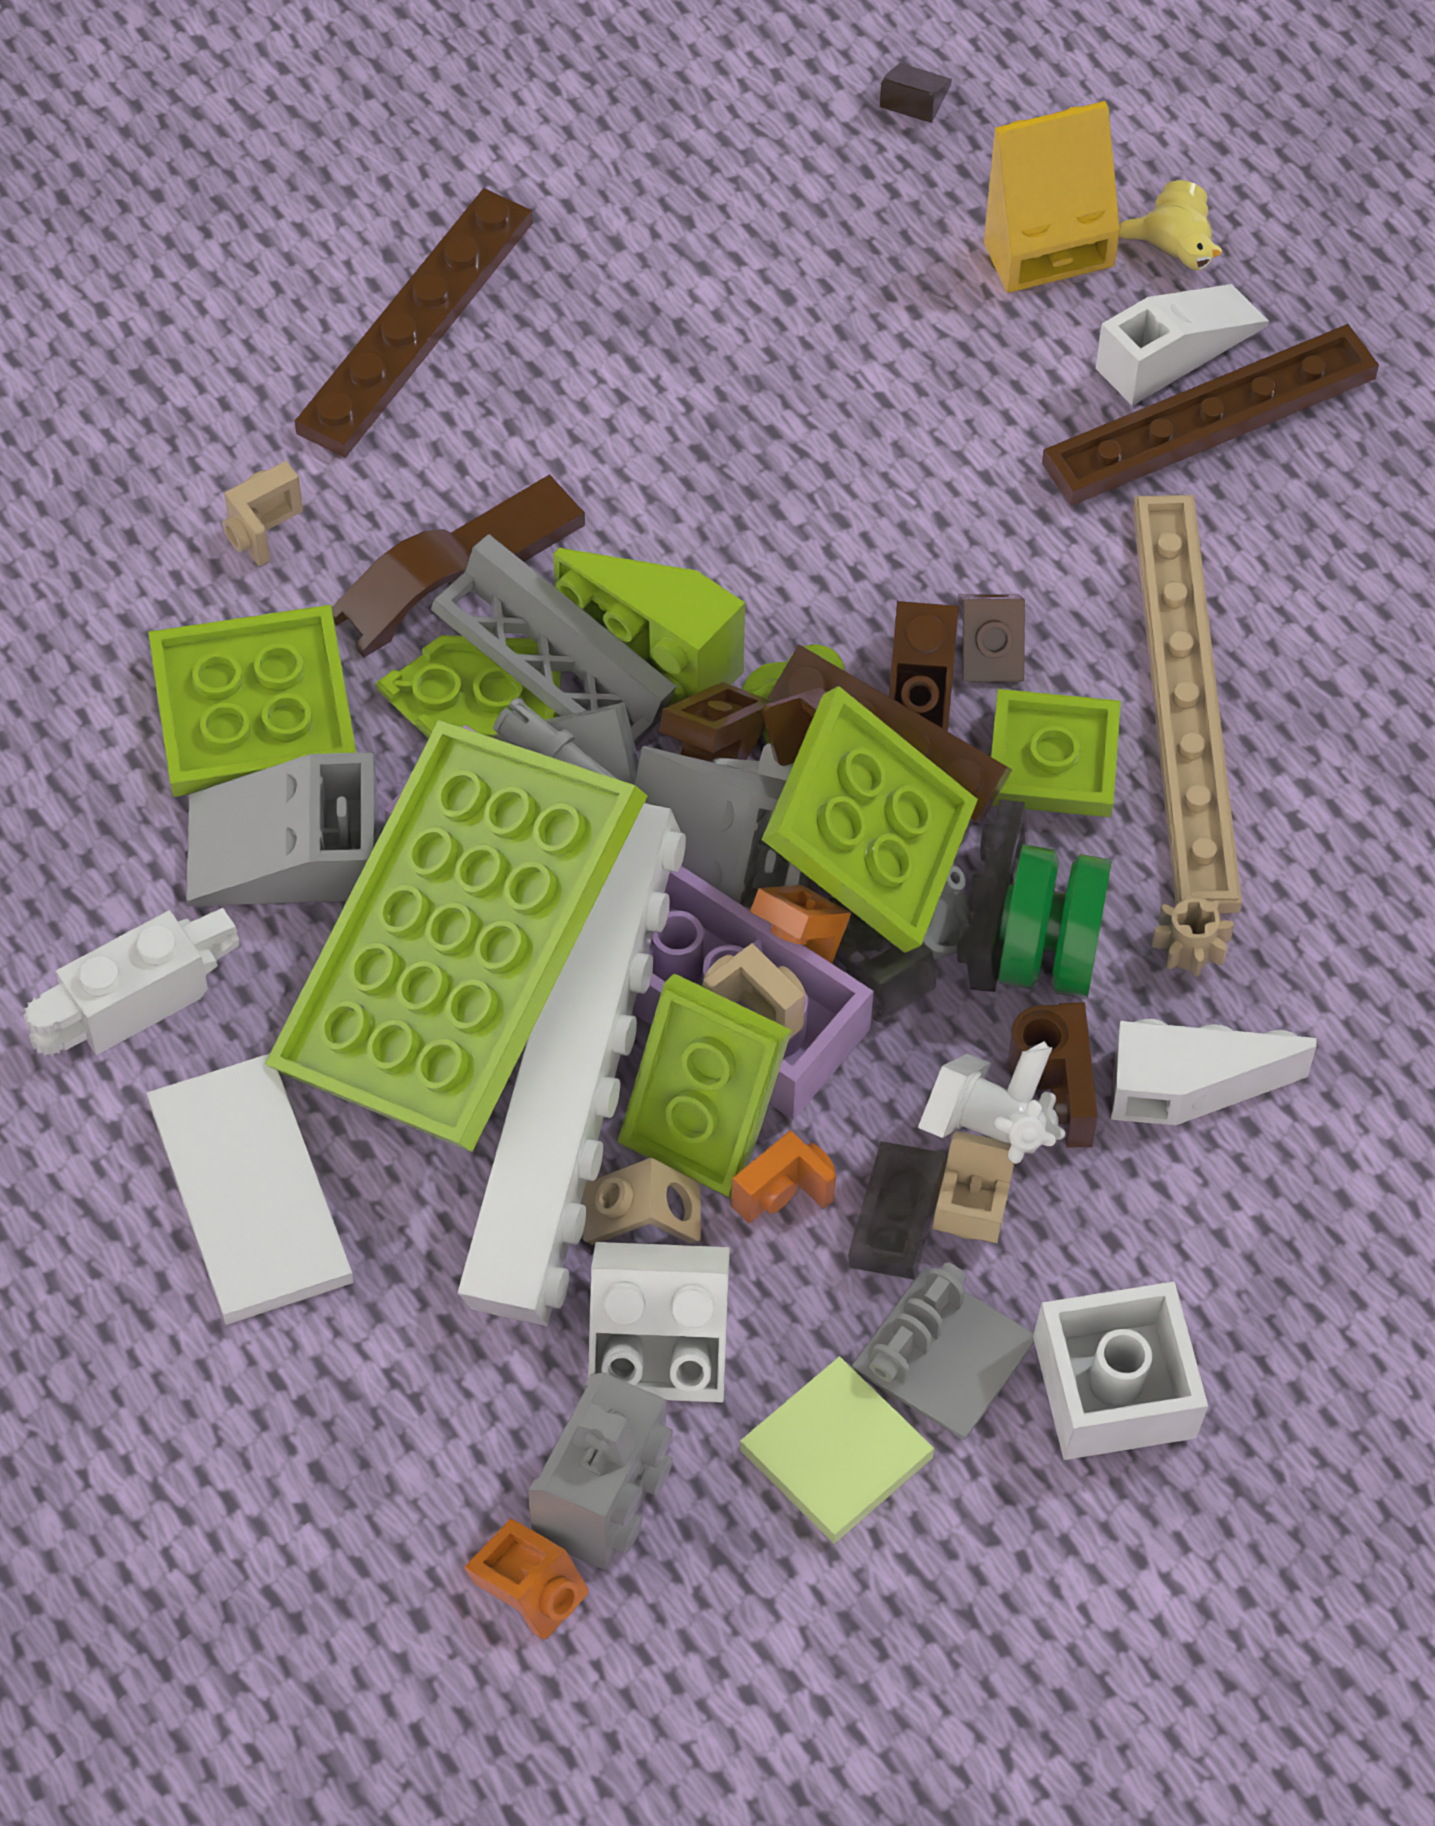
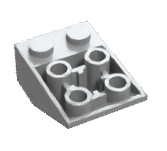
(723, 821)
(284, 832)

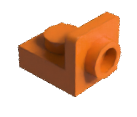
(802, 918)
(774, 1176)
(529, 1576)

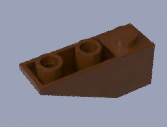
(924, 659)

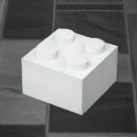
(1119, 1370)

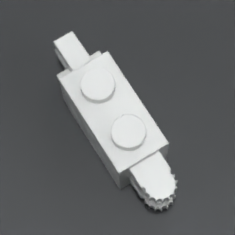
(130, 983)

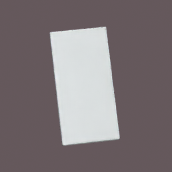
(249, 1189)

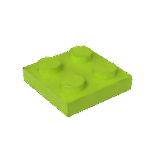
(1058, 751)

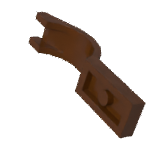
(431, 558)

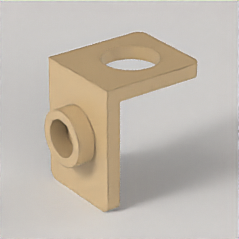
(638, 1198)

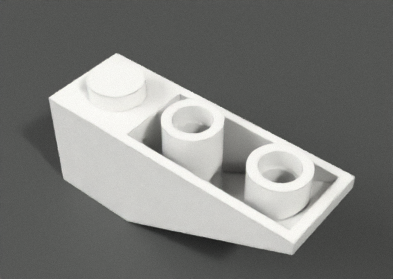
(1171, 337)
(1187, 1072)

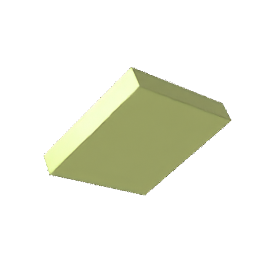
(836, 1449)

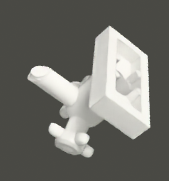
(1008, 1115)

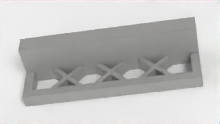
(558, 628)

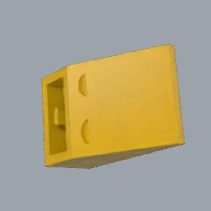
(1052, 197)

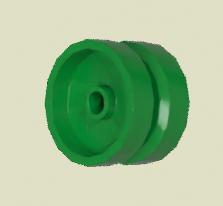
(1053, 921)

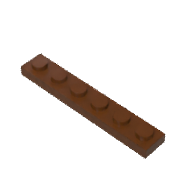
(413, 323)
(1209, 414)

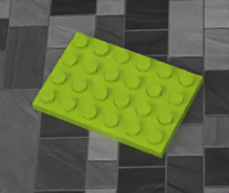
(456, 932)

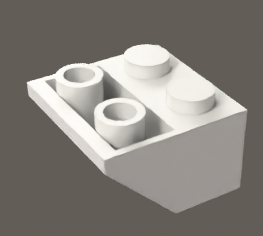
(660, 1318)

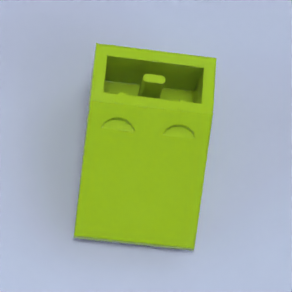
(662, 613)

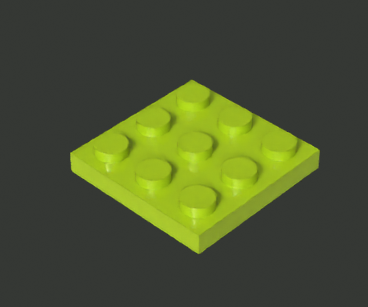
(249, 695)
(870, 819)

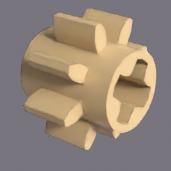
(1192, 934)

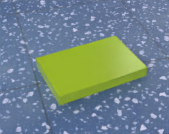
(703, 1084)

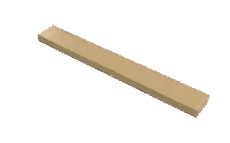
(1186, 701)

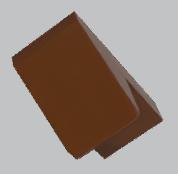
(716, 723)

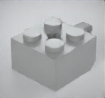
(602, 1471)

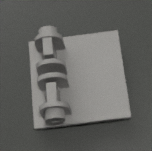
(944, 1351)

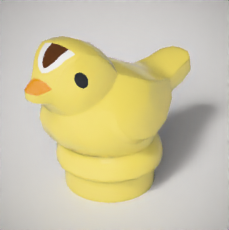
(1177, 225)

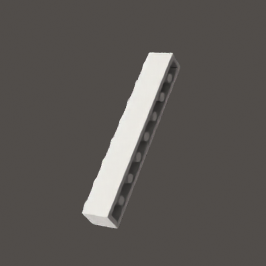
(570, 1086)

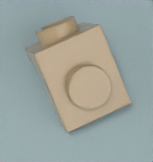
(259, 505)
(760, 986)
(974, 1187)

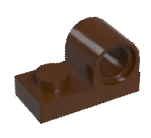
(1067, 1068)

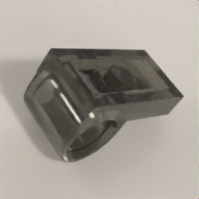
(877, 963)

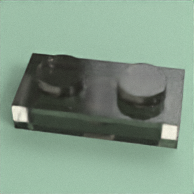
(897, 1210)

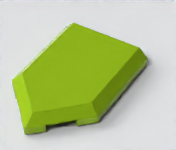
(460, 686)

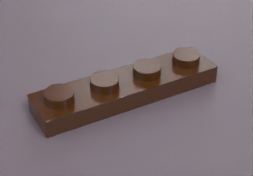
(958, 759)

